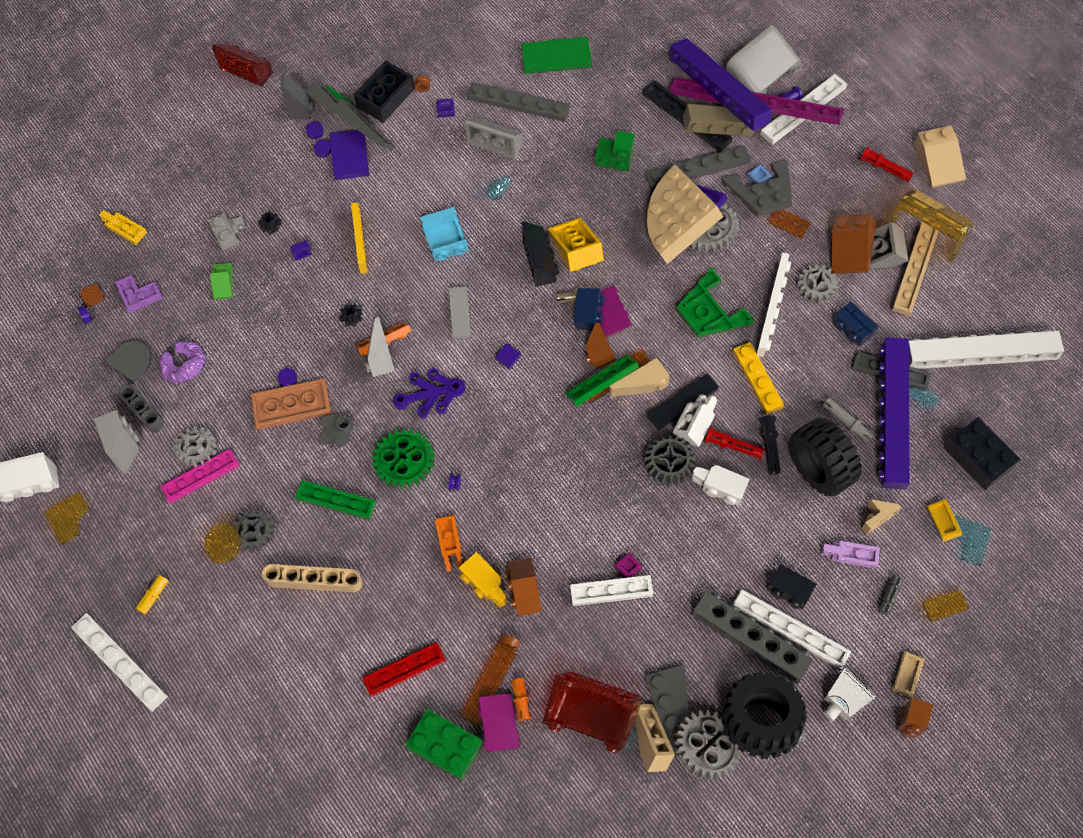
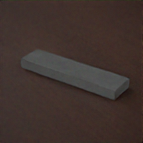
(869, 365)

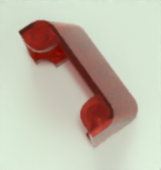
(592, 709)

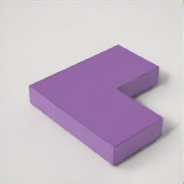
(135, 297)

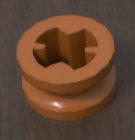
(422, 83)

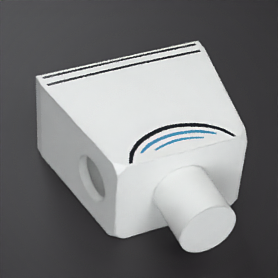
(846, 697)

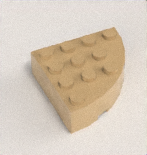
(678, 214)

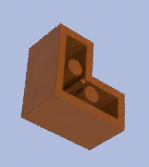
(523, 583)

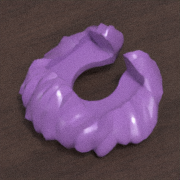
(188, 369)

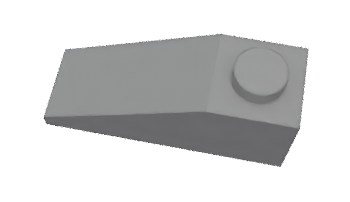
(378, 354)

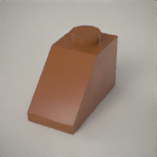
(598, 348)

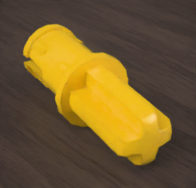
(152, 594)

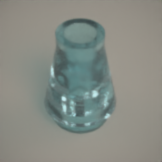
(498, 188)
(925, 398)

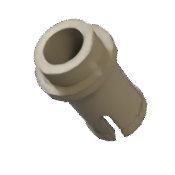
(566, 297)

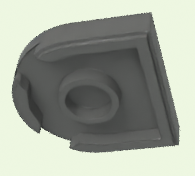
(130, 360)

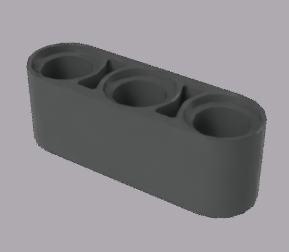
(144, 415)

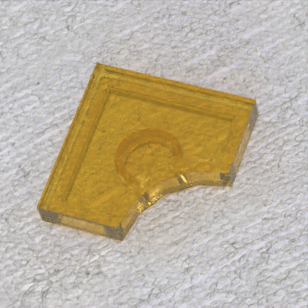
(67, 516)

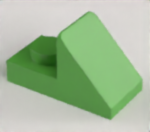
(222, 281)

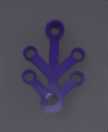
(432, 393)

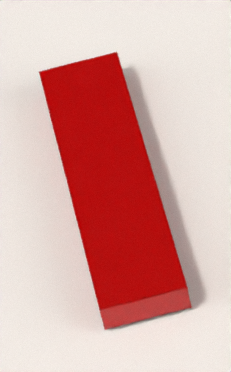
(403, 669)

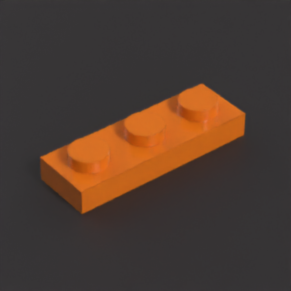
(395, 332)

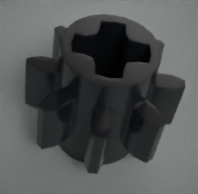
(269, 222)
(350, 315)

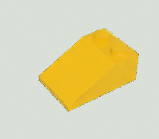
(576, 244)

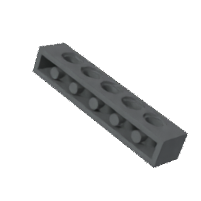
(757, 648)

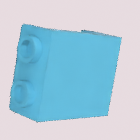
(444, 234)

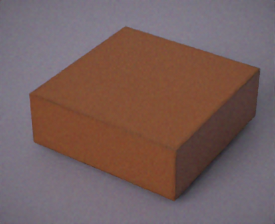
(92, 295)

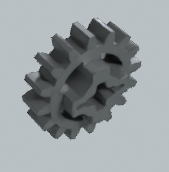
(259, 524)

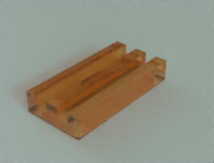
(789, 225)

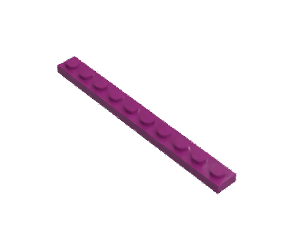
(779, 105)

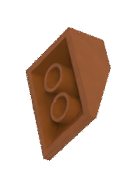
(852, 243)

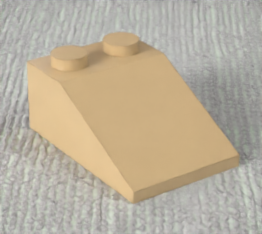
(940, 156)

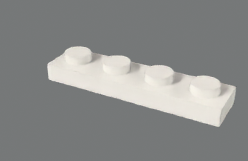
(611, 590)

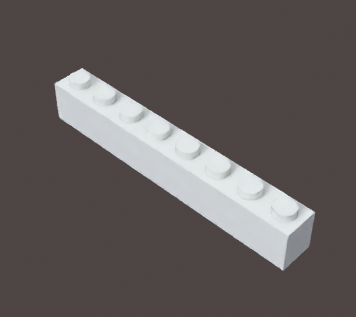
(985, 349)

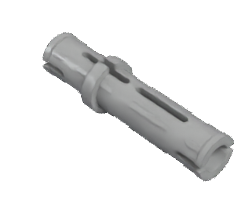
(854, 425)

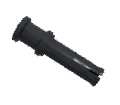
(770, 435)

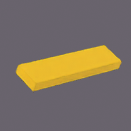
(359, 239)

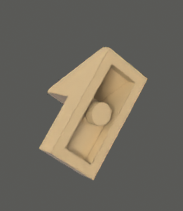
(881, 512)

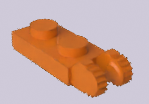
(448, 540)

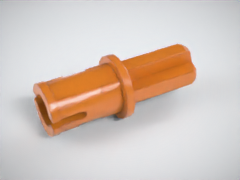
(521, 699)

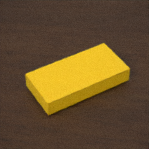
(944, 520)

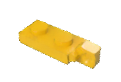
(123, 227)

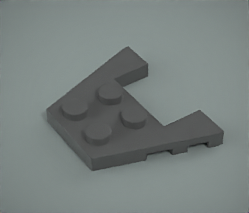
(764, 196)

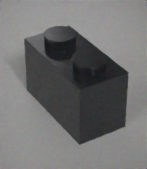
(791, 587)

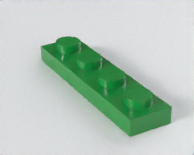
(601, 380)
(335, 500)

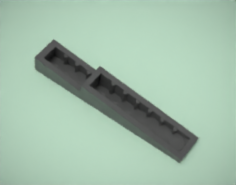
(348, 113)

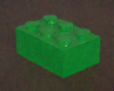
(444, 745)

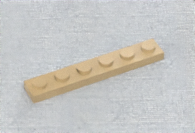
(915, 269)

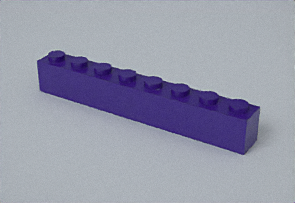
(720, 84)
(895, 413)

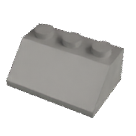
(493, 137)
(118, 439)

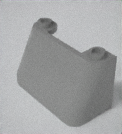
(763, 61)

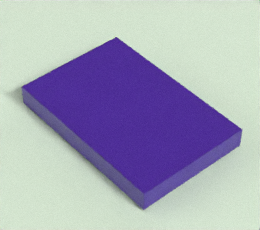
(349, 154)

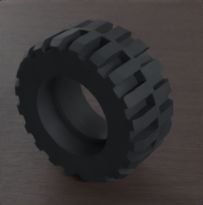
(825, 457)
(757, 738)

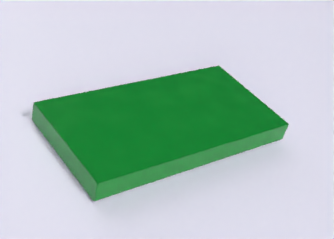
(556, 55)

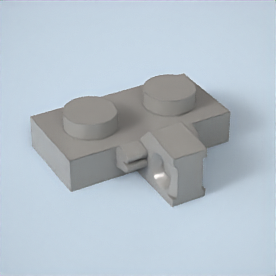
(226, 230)

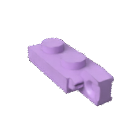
(852, 553)

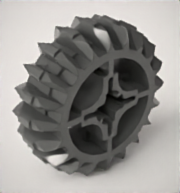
(684, 458)

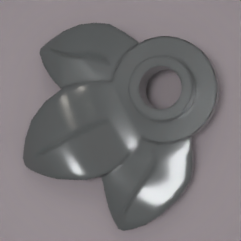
(333, 430)

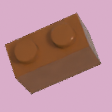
(914, 718)

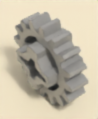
(826, 287)
(195, 446)

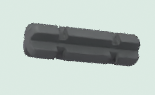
(890, 595)

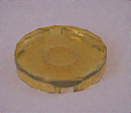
(222, 543)

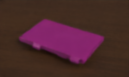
(614, 315)
(498, 723)

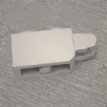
(696, 420)
(721, 483)

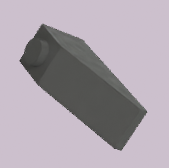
(296, 99)

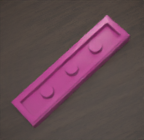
(199, 476)

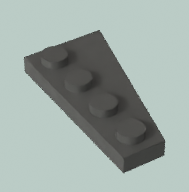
(669, 699)

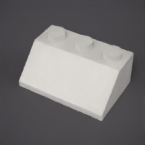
(27, 476)

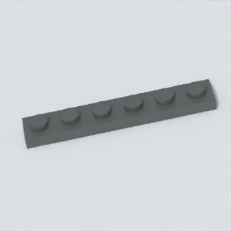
(518, 101)
(703, 165)

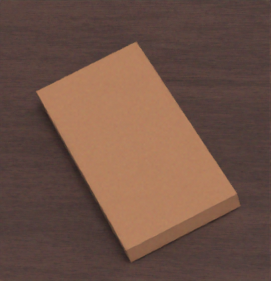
(290, 403)

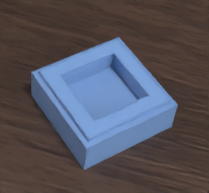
(759, 175)

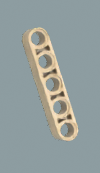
(303, 574)

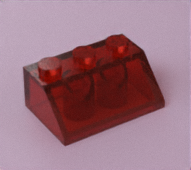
(242, 63)

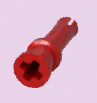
(878, 160)
(723, 443)

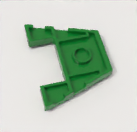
(704, 313)

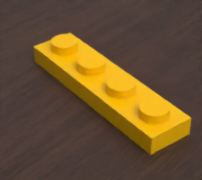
(758, 378)

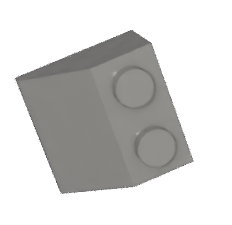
(888, 247)

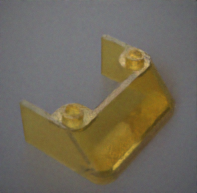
(936, 216)

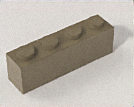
(714, 121)

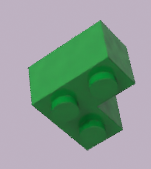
(616, 153)

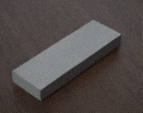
(459, 313)

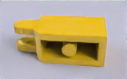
(483, 579)

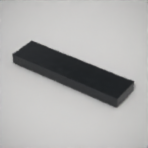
(675, 406)

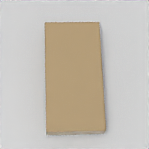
(908, 674)

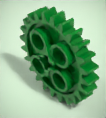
(414, 469)

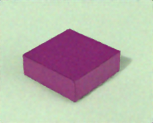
(628, 566)

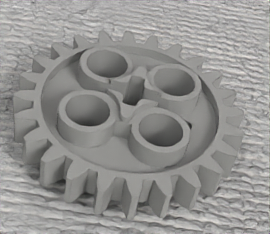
(724, 232)
(693, 729)

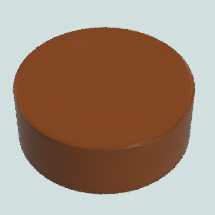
(509, 641)

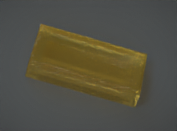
(945, 606)

